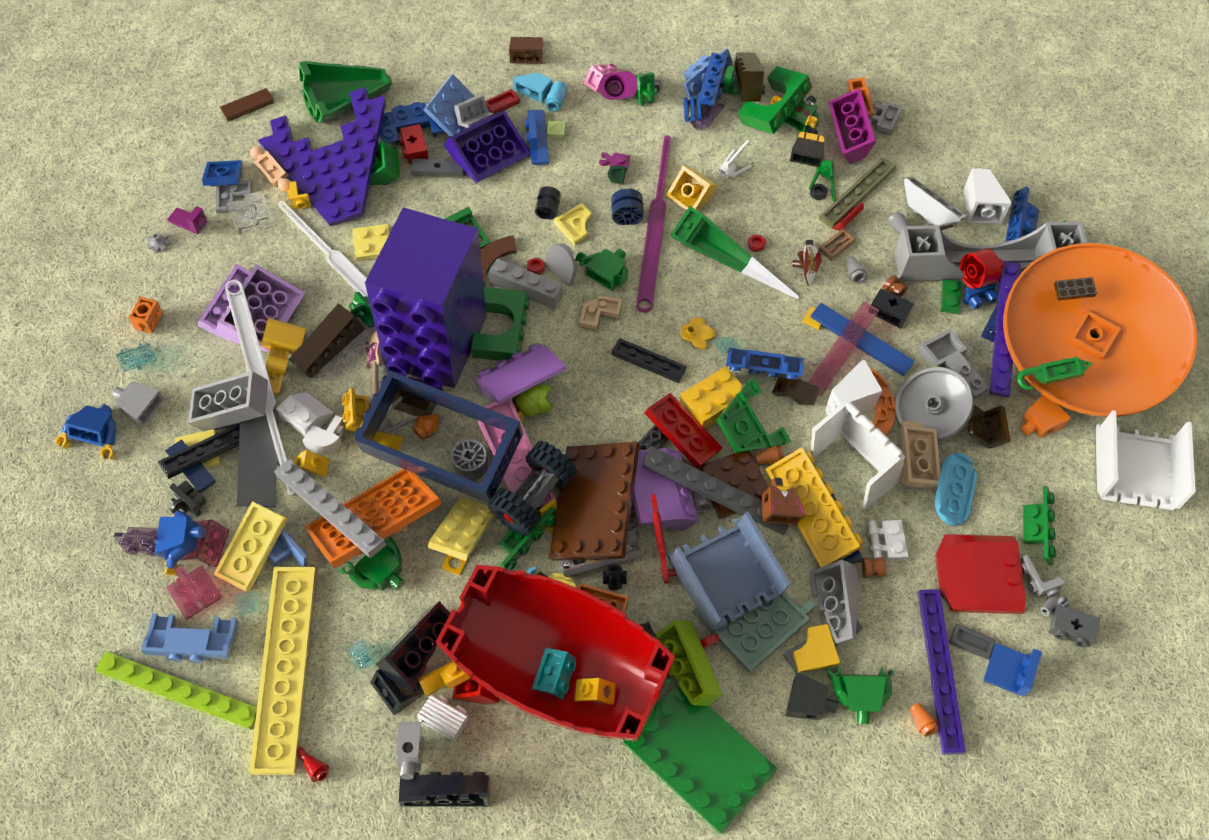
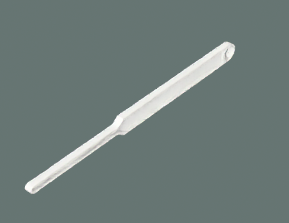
(334, 258)
(254, 359)

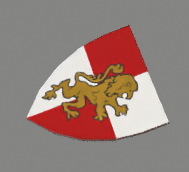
(809, 260)

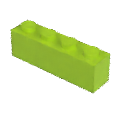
(690, 663)

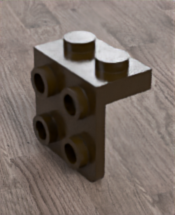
(989, 426)

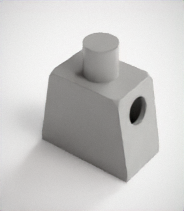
(137, 401)

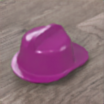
(618, 85)

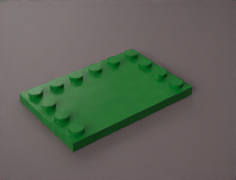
(701, 758)

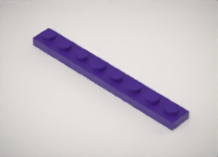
(1001, 361)
(941, 673)

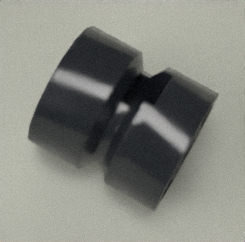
(547, 203)

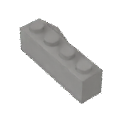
(512, 276)

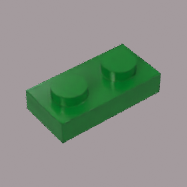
(950, 296)

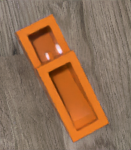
(854, 84)

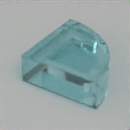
(724, 344)

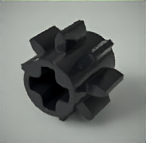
(614, 577)

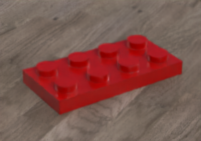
(683, 430)

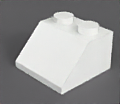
(303, 411)

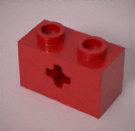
(413, 143)

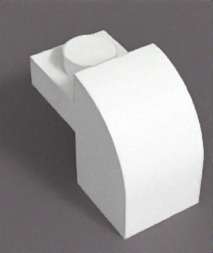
(325, 441)

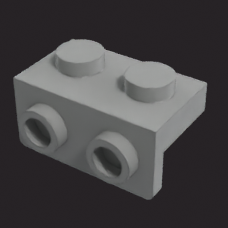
(471, 111)

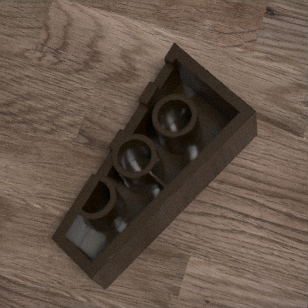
(749, 77)
(326, 341)

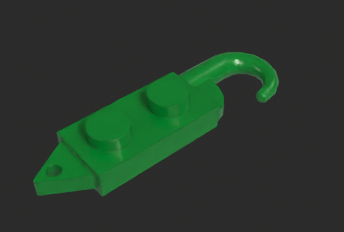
(1054, 371)

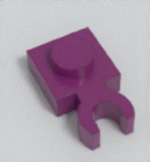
(617, 159)

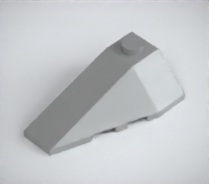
(838, 595)

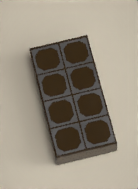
(1075, 288)

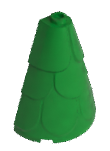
(328, 86)

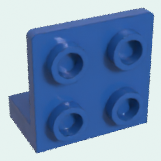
(1012, 669)

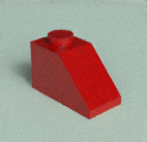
(473, 692)

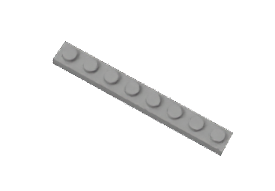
(330, 508)

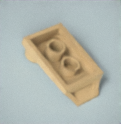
(921, 455)

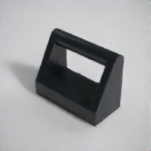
(391, 694)

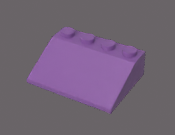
(519, 373)
(673, 499)

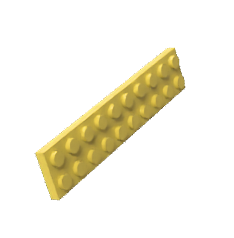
(283, 672)

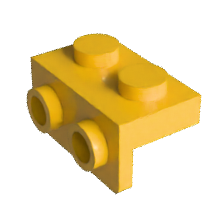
(354, 409)

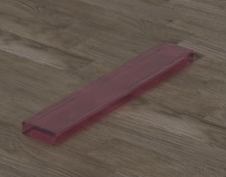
(843, 347)

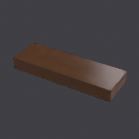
(247, 104)

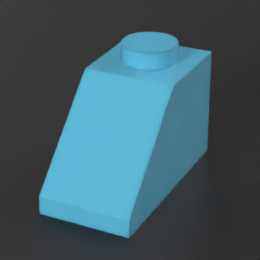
(533, 85)

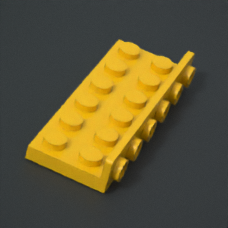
(824, 525)

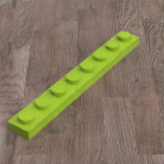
(177, 690)

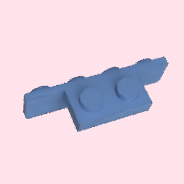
(696, 73)
(286, 547)

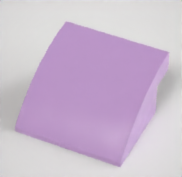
(266, 298)

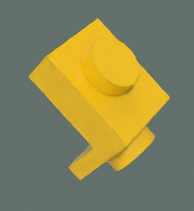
(299, 201)

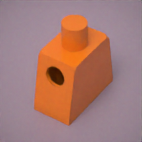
(1044, 418)

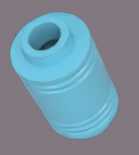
(556, 96)

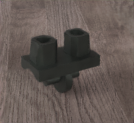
(182, 492)

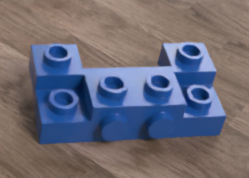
(406, 116)
(763, 361)

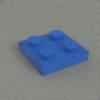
(222, 173)

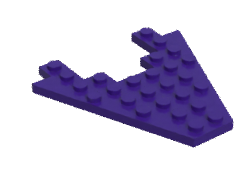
(338, 173)

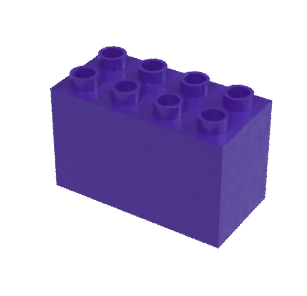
(427, 297)

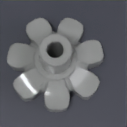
(158, 242)

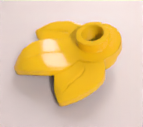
(697, 333)

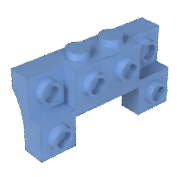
(187, 643)

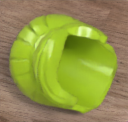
(534, 401)

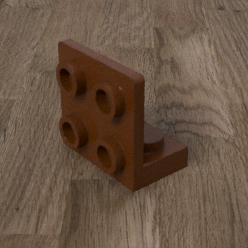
(526, 50)

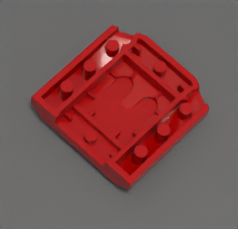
(981, 574)

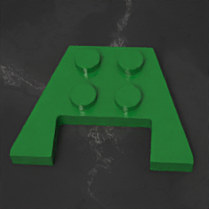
(742, 425)

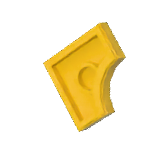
(818, 651)

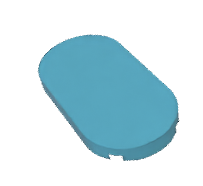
(955, 489)

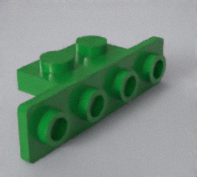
(1038, 524)
(519, 545)

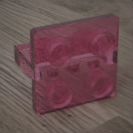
(193, 591)

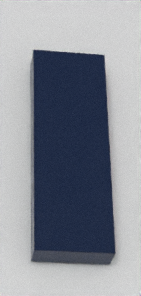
(198, 475)

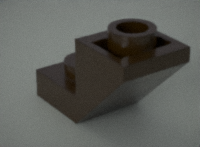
(799, 390)

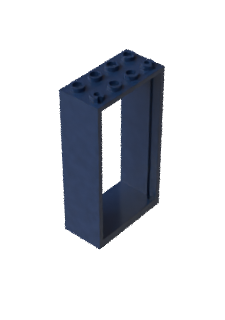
(381, 403)

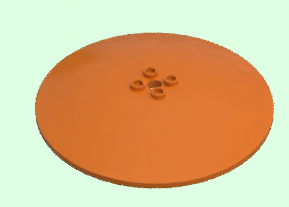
(1131, 302)

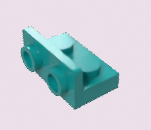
(554, 673)

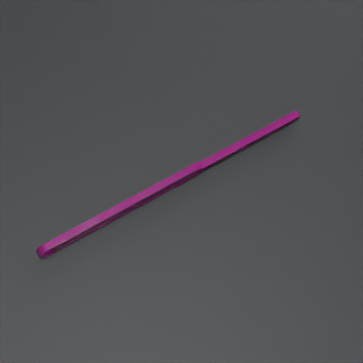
(653, 237)

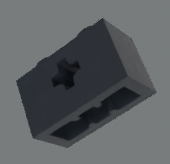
(892, 308)

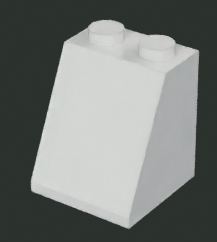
(985, 198)
(858, 388)

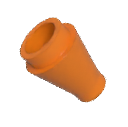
(924, 720)

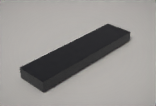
(648, 360)

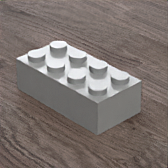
(228, 401)

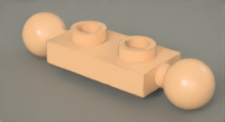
(270, 168)

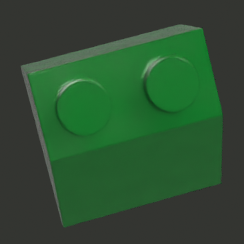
(386, 165)

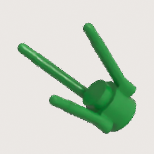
(826, 171)

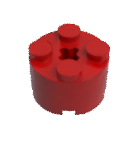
(981, 268)

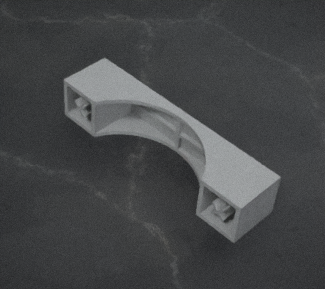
(930, 255)

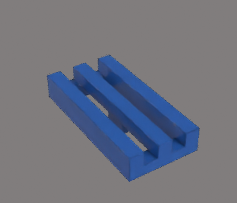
(692, 101)

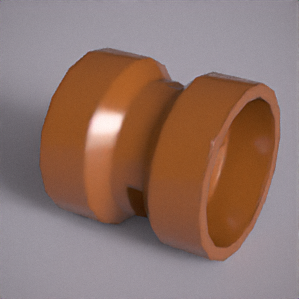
(893, 285)
(873, 567)

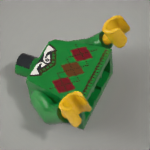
(803, 115)

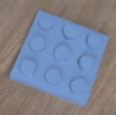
(442, 108)

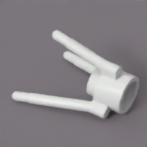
(728, 168)

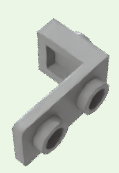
(1035, 584)

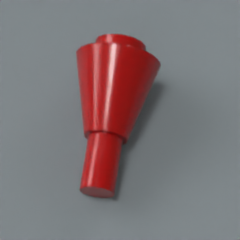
(315, 768)

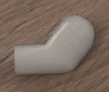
(1052, 602)

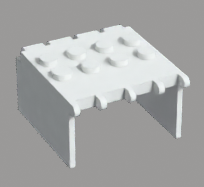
(868, 441)
(1144, 466)

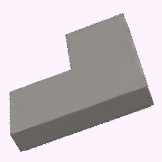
(228, 193)

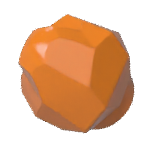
(426, 425)

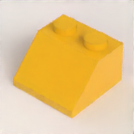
(691, 188)

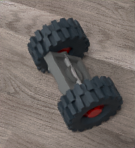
(549, 470)

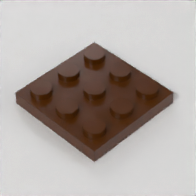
(738, 471)

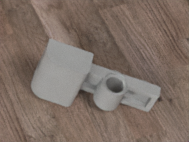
(948, 352)

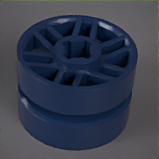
(627, 207)

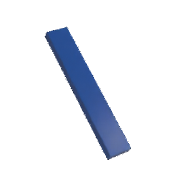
(868, 343)

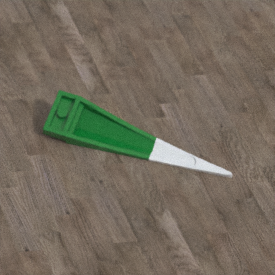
(706, 238)

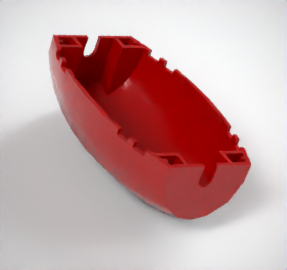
(515, 615)

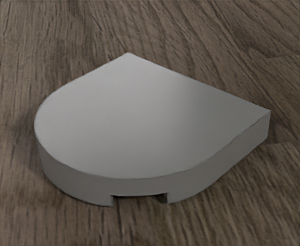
(562, 263)

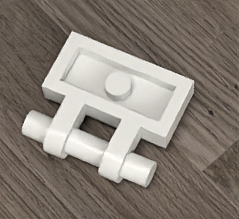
(893, 538)

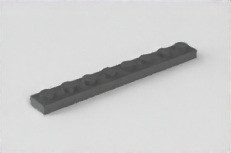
(708, 486)

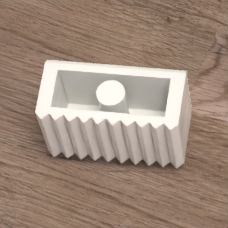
(443, 717)

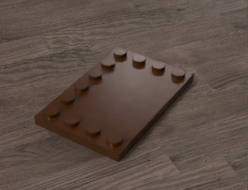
(596, 503)

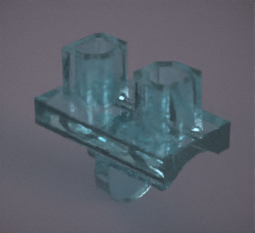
(136, 357)

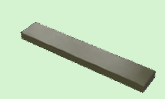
(857, 192)

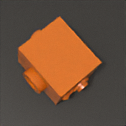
(145, 315)

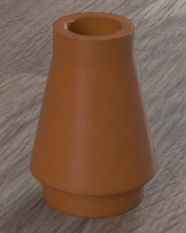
(769, 455)

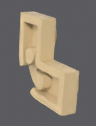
(595, 308)

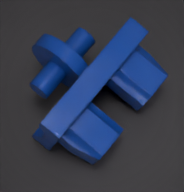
(975, 296)

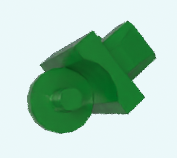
(646, 88)
(361, 308)

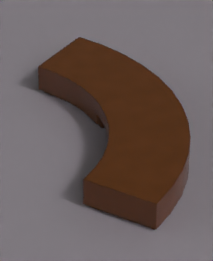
(494, 250)

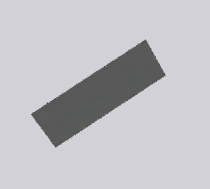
(257, 463)

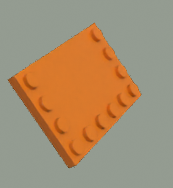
(382, 508)

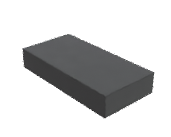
(972, 641)

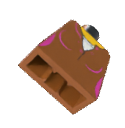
(781, 504)

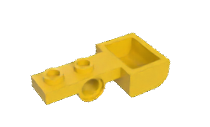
(282, 340)

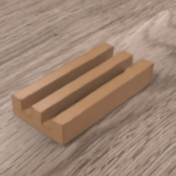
(829, 252)

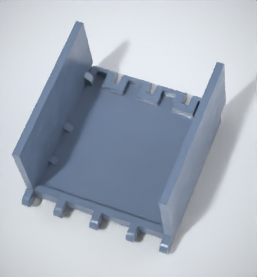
(729, 573)

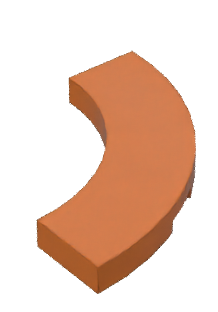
(885, 406)

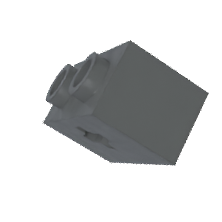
(1074, 626)

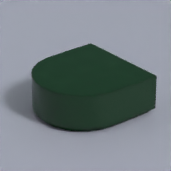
(617, 174)

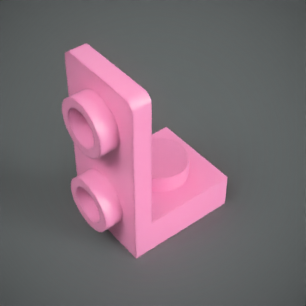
(597, 72)

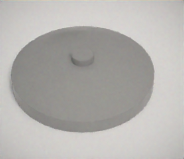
(936, 400)

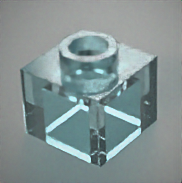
(360, 654)

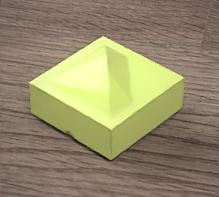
(555, 129)

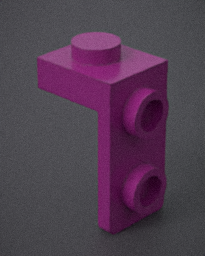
(190, 221)

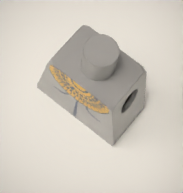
(409, 748)

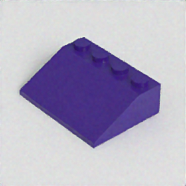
(487, 147)

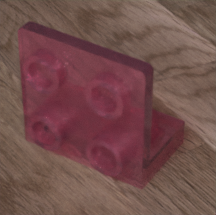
(211, 546)

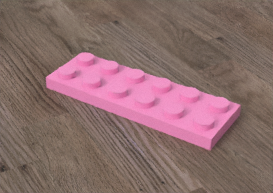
(518, 468)

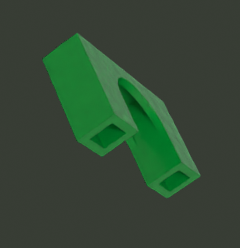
(771, 117)
(502, 346)

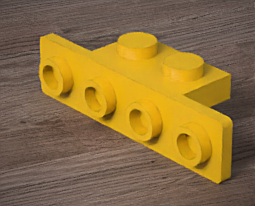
(447, 675)

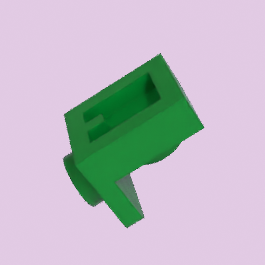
(730, 82)

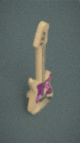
(374, 359)

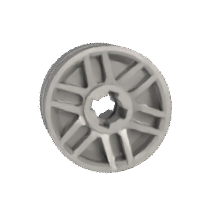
(469, 459)

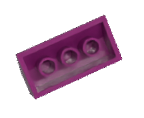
(852, 125)

